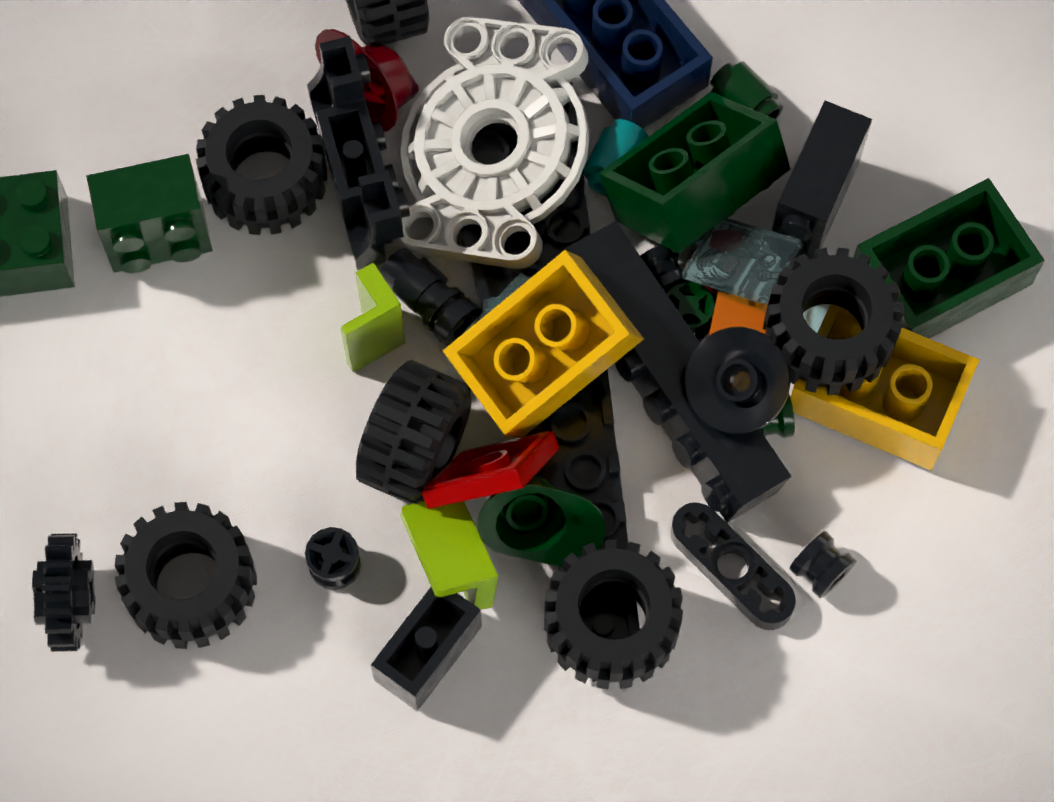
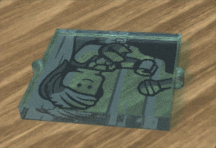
(741, 259)

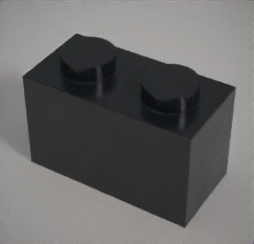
(426, 646)

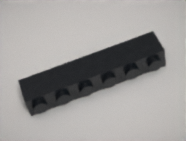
(732, 468)

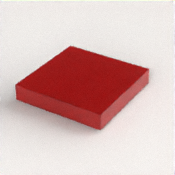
(490, 469)

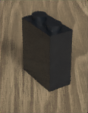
(821, 177)

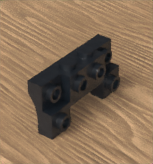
(352, 144)

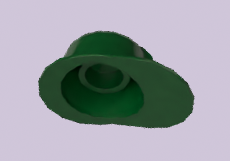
(540, 523)

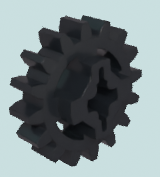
(63, 592)

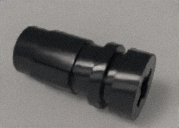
(427, 294)

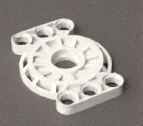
(482, 92)

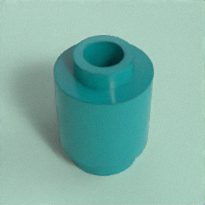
(610, 146)

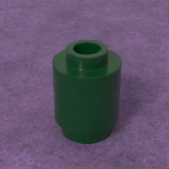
(746, 88)

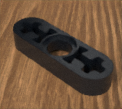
(769, 584)

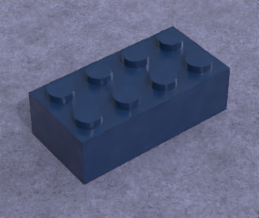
(637, 53)

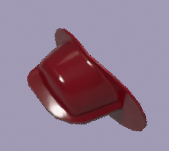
(391, 80)

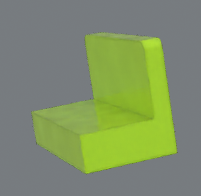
(380, 324)
(451, 551)

